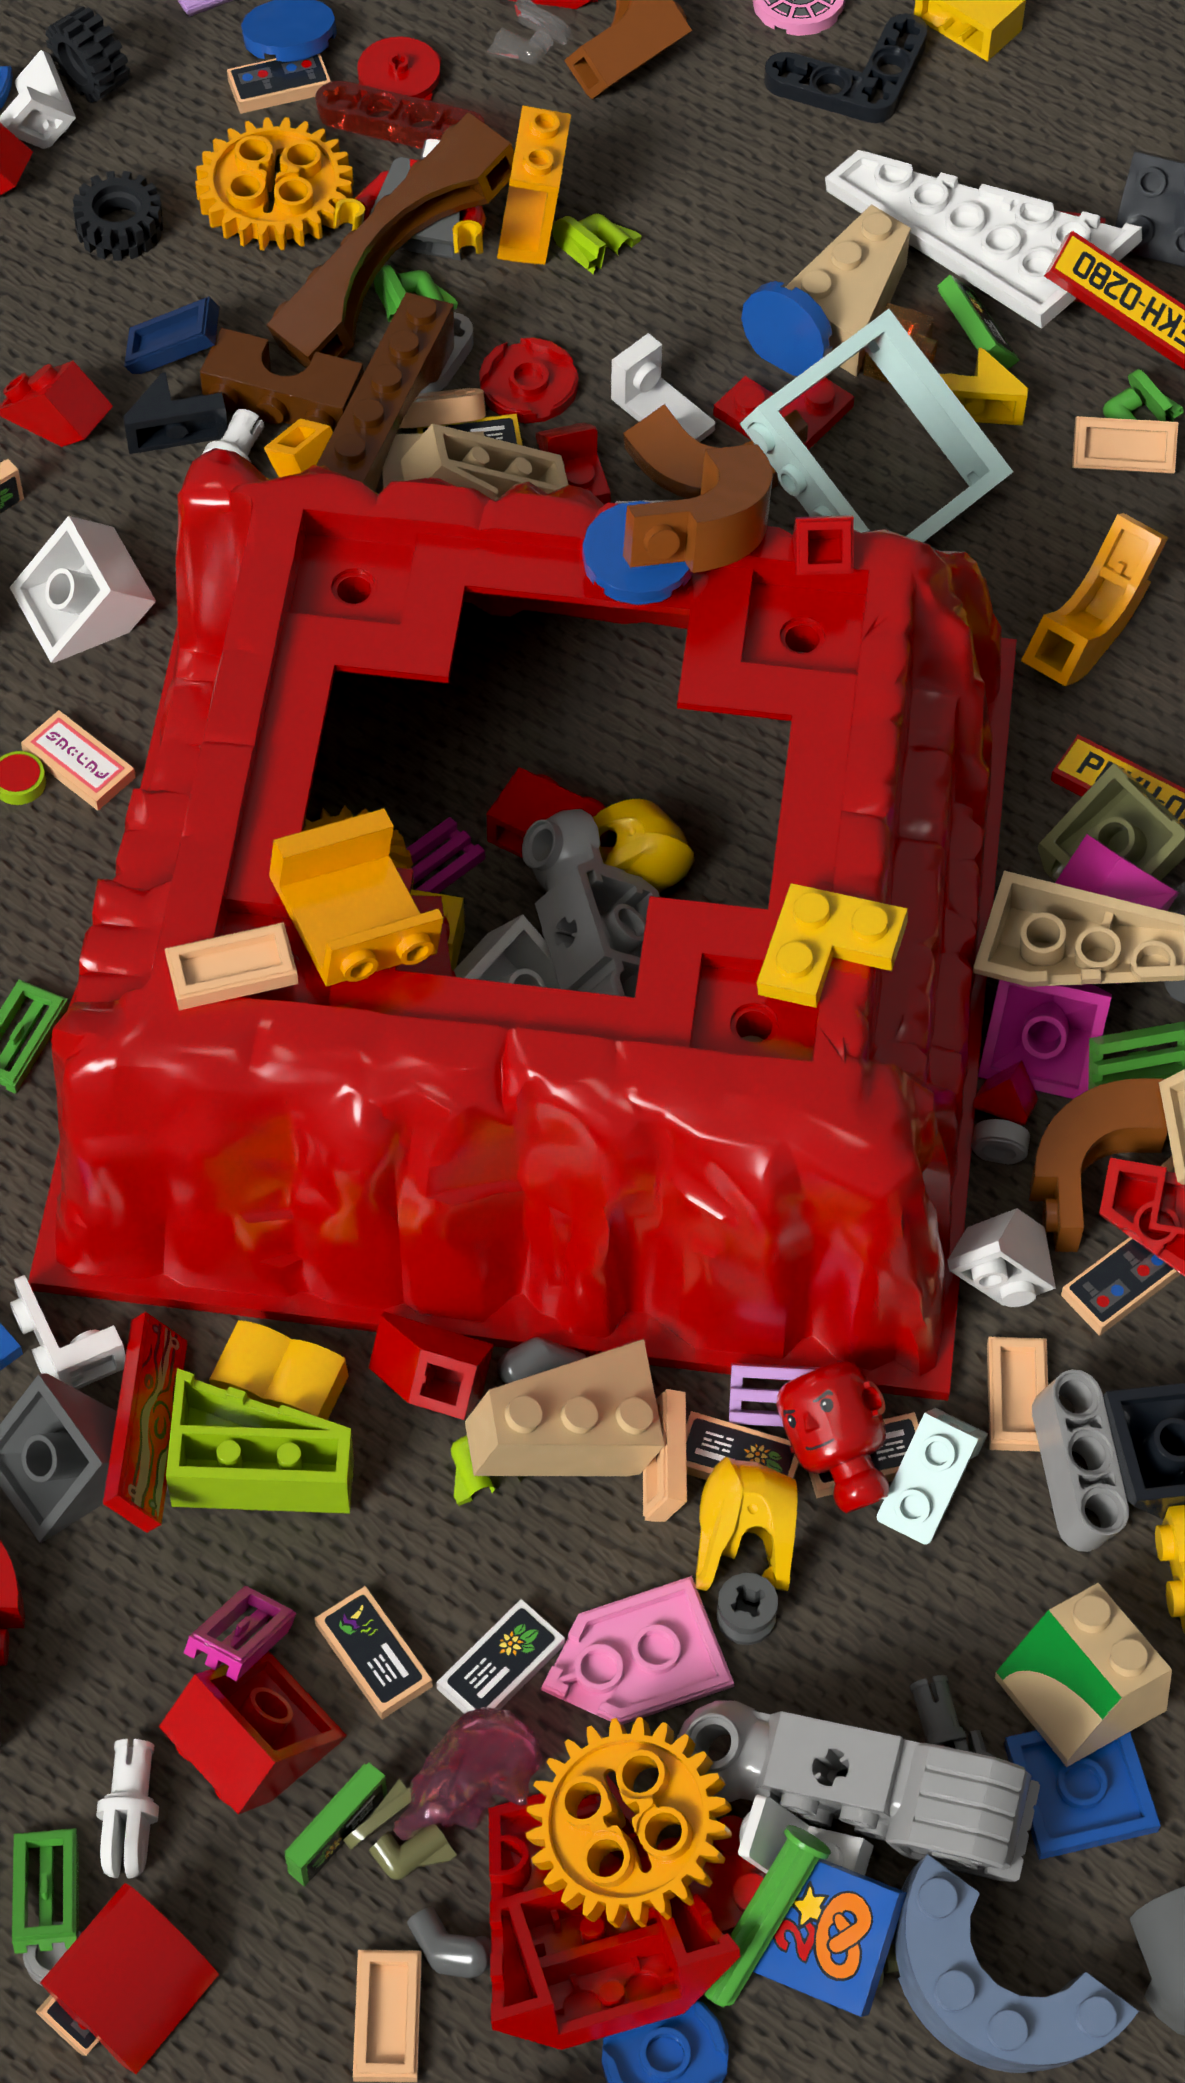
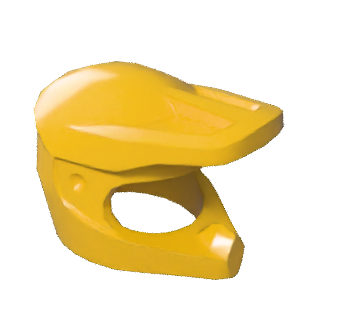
(646, 843)
(742, 1500)

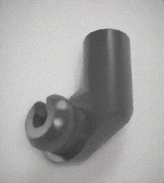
(533, 1358)
(448, 1952)

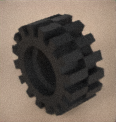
(87, 54)
(115, 195)

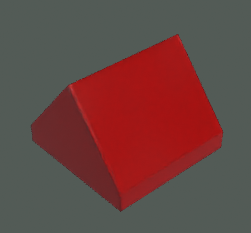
(824, 545)
(1008, 1095)

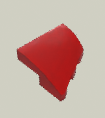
(1147, 1207)

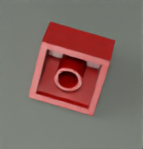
(250, 1732)

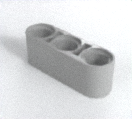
(1091, 1437)

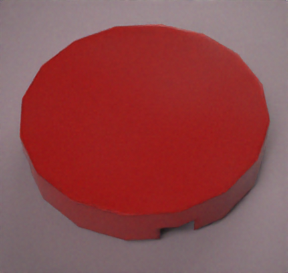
(529, 394)

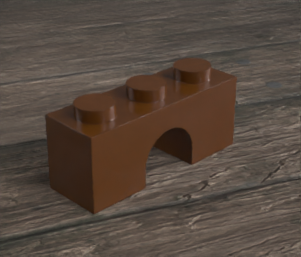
(241, 371)

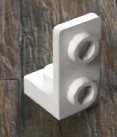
(42, 107)
(641, 390)
(80, 1363)
(764, 1836)

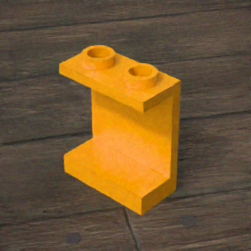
(534, 185)
(351, 899)

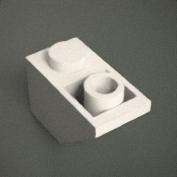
(1005, 1258)

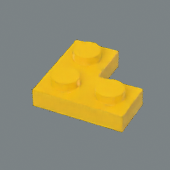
(824, 926)

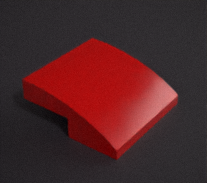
(130, 1978)

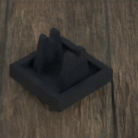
(1157, 204)

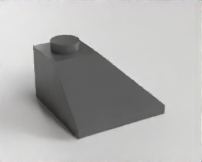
(55, 1455)

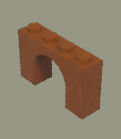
(635, 37)

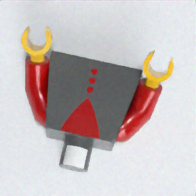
(441, 239)

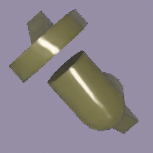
(398, 1860)

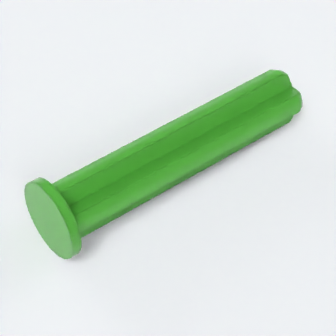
(768, 1909)

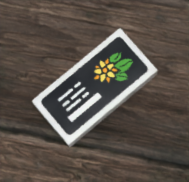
(501, 1660)

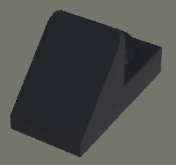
(161, 423)

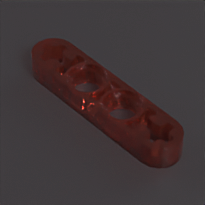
(349, 108)

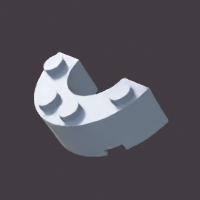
(972, 2011)

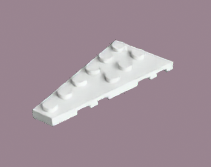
(980, 234)

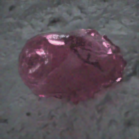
(478, 1758)

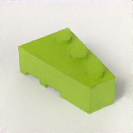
(254, 1455)

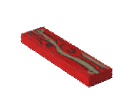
(143, 1423)

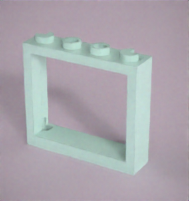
(923, 393)

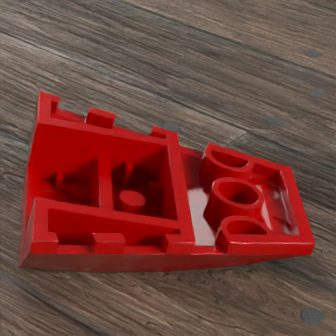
(582, 1979)

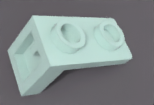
(930, 1475)

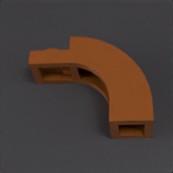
(674, 457)
(710, 528)
(1095, 1124)

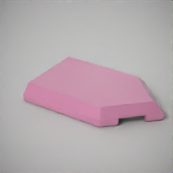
(640, 1655)

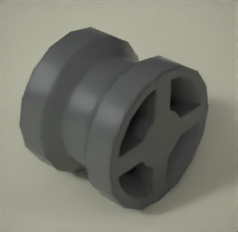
(748, 1623)

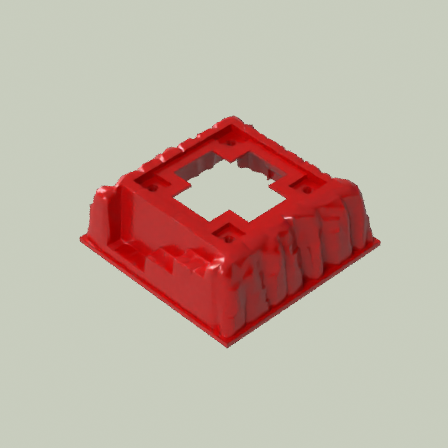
(520, 1145)

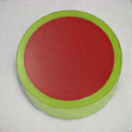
(21, 778)

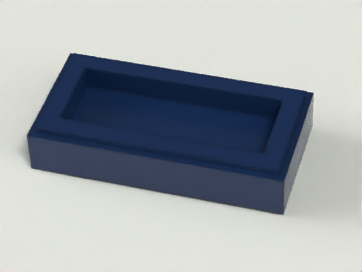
(172, 336)

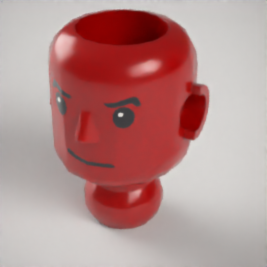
(835, 1427)

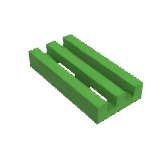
(40, 1037)
(1140, 1059)
(46, 1932)

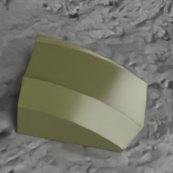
(1123, 819)

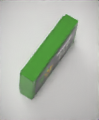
(976, 321)
(335, 1822)

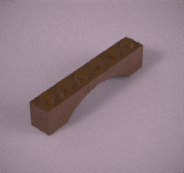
(456, 175)
(401, 367)

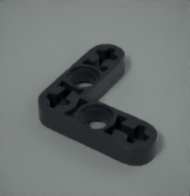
(856, 87)

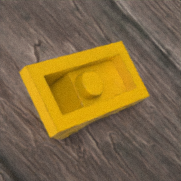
(991, 393)

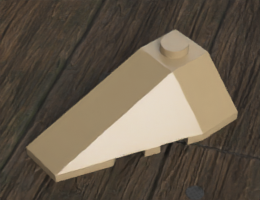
(1077, 937)

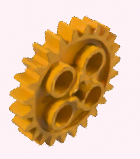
(242, 171)
(678, 1797)

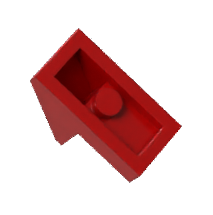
(579, 454)

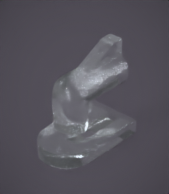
(547, 28)

